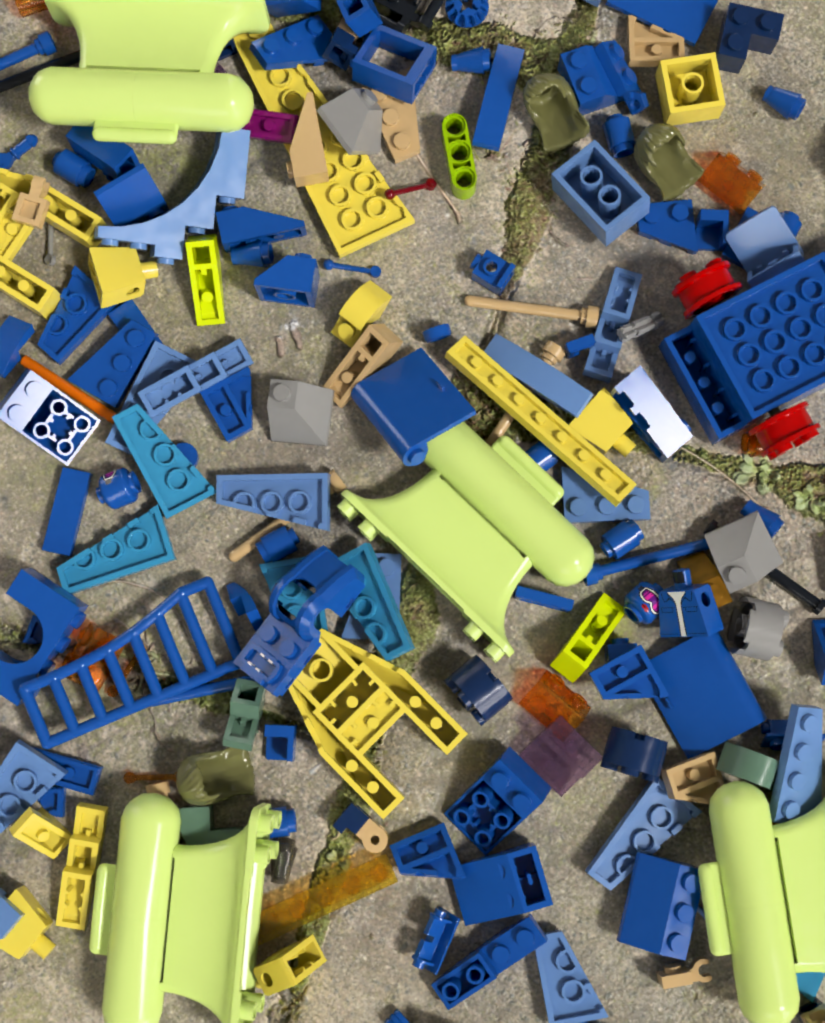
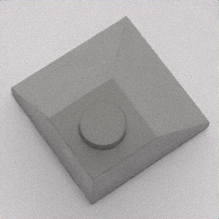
(355, 121)
(299, 412)
(743, 551)

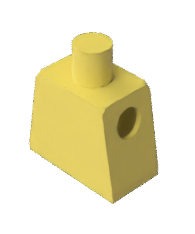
(118, 274)
(604, 424)
(30, 929)
(276, 974)

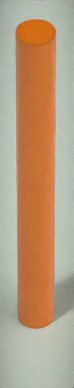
(68, 388)

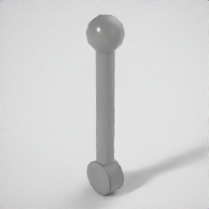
(50, 259)

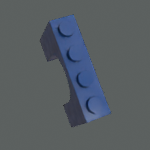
(110, 157)
(58, 615)

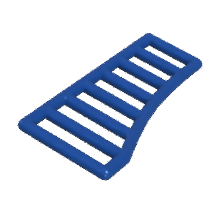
(107, 653)

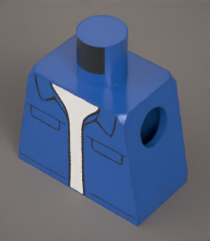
(688, 608)

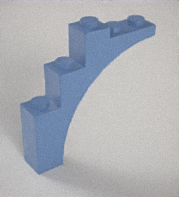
(165, 234)

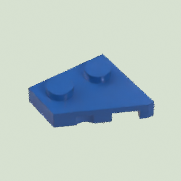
(670, 224)

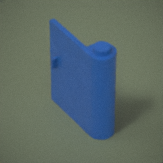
(680, 17)
(411, 405)
(706, 694)

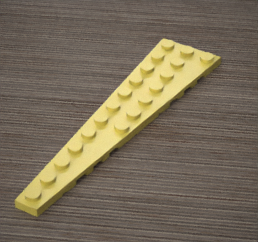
(354, 199)

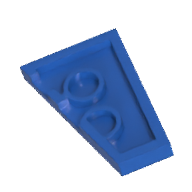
(293, 45)
(73, 318)
(116, 364)

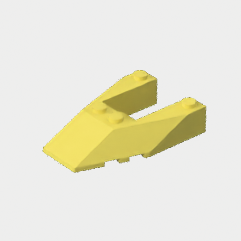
(63, 215)
(352, 701)

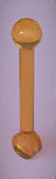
(112, 691)
(130, 777)

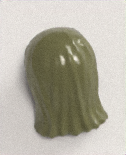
(554, 111)
(664, 160)
(215, 776)

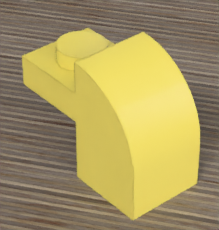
(359, 311)

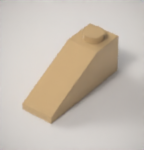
(306, 150)
(364, 359)

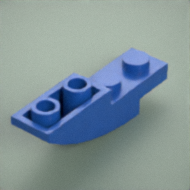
(488, 961)

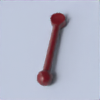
(430, 185)

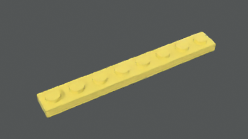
(540, 421)

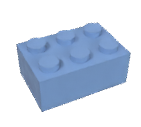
(600, 192)

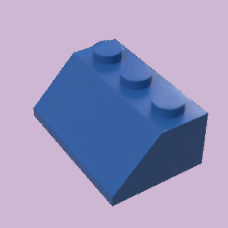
(660, 906)

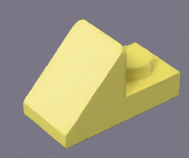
(41, 832)

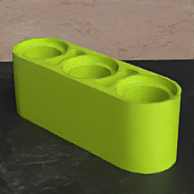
(459, 144)

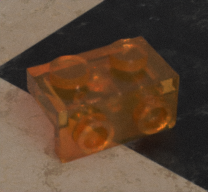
(732, 182)
(89, 640)
(553, 698)

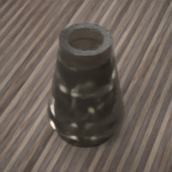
(282, 866)

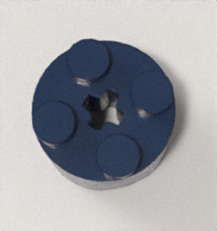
(478, 689)
(634, 754)

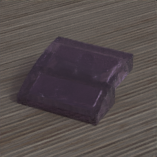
(560, 755)

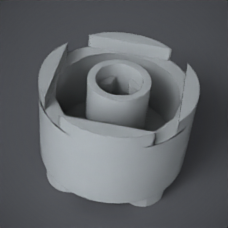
(757, 629)

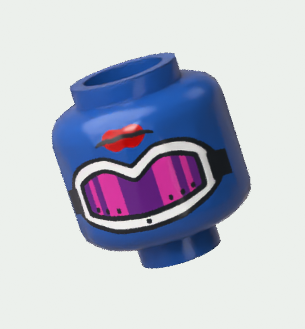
(118, 488)
(643, 603)

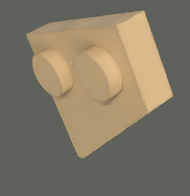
(651, 44)
(693, 778)

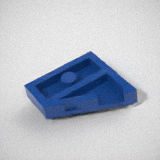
(232, 404)
(628, 677)
(428, 855)

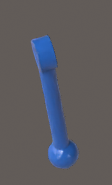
(374, 271)

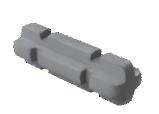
(640, 326)

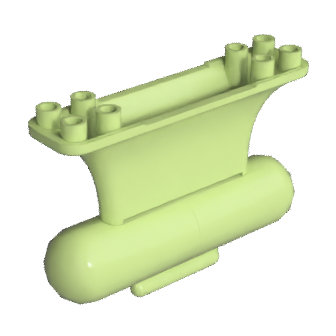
(149, 68)
(472, 525)
(765, 899)
(181, 915)

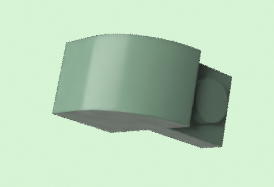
(245, 714)
(748, 765)
(198, 826)

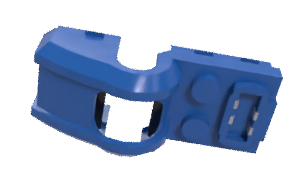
(288, 642)

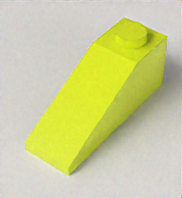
(206, 279)
(588, 638)

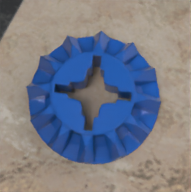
(468, 17)

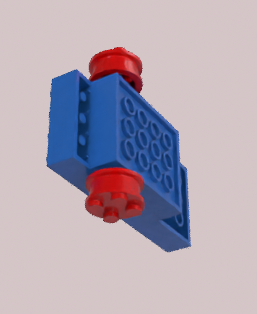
(752, 352)

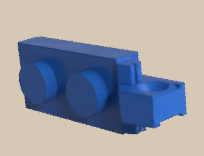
(621, 76)

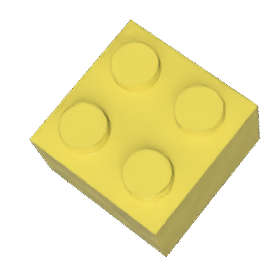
(690, 89)

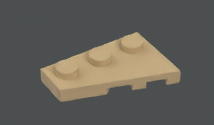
(398, 125)

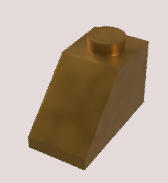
(704, 571)

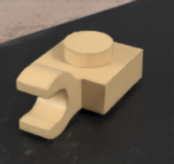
(31, 207)
(675, 975)

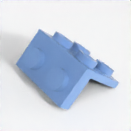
(765, 246)

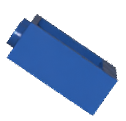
(389, 82)

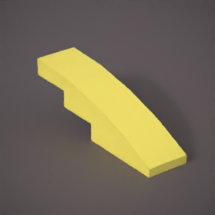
(81, 866)

